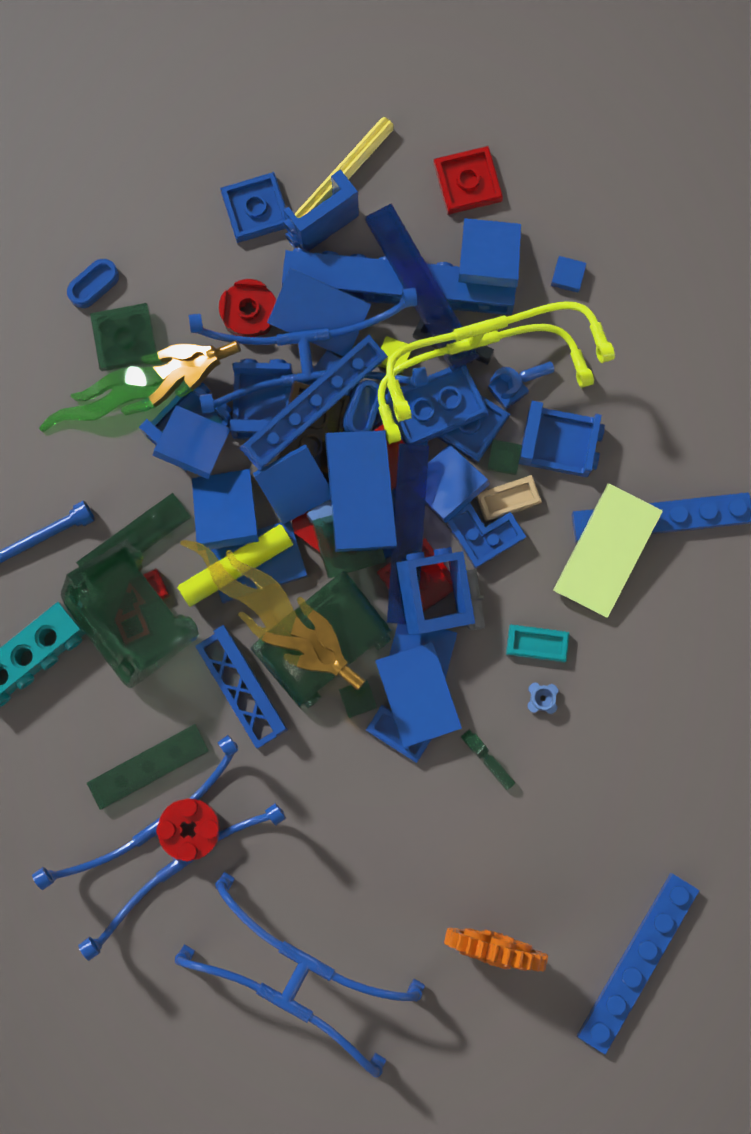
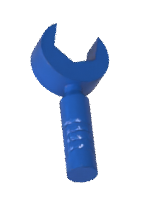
(515, 380)

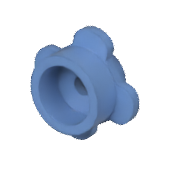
(549, 692)

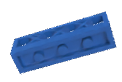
(251, 682)

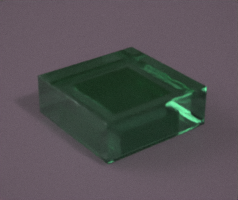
(504, 457)
(357, 701)

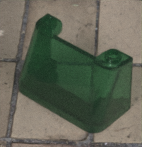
(125, 614)
(355, 625)

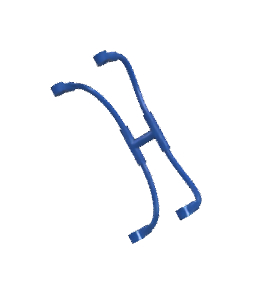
(303, 339)
(90, 946)
(305, 963)

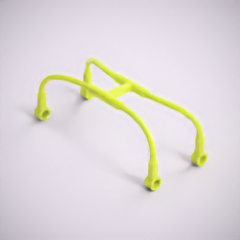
(475, 337)

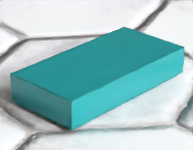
(537, 643)

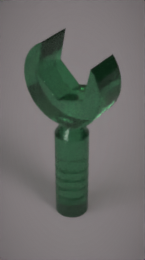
(481, 751)

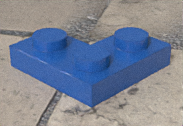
(484, 542)

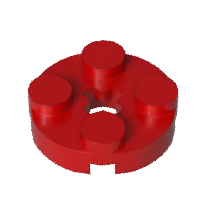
(238, 296)
(206, 829)

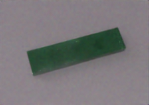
(147, 528)
(147, 767)

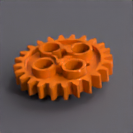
(496, 949)

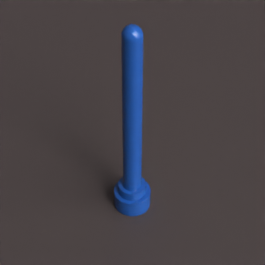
(79, 515)

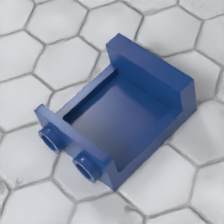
(326, 217)
(191, 402)
(258, 408)
(561, 441)

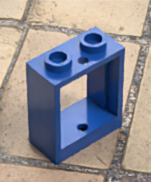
(411, 593)

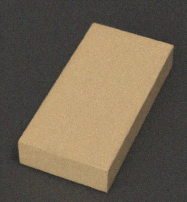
(508, 498)

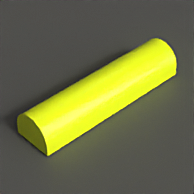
(251, 554)

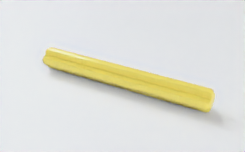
(350, 163)

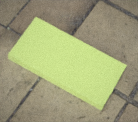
(607, 550)

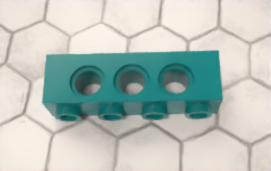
(32, 638)

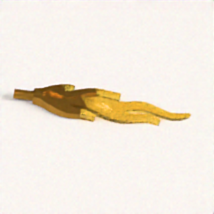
(282, 625)

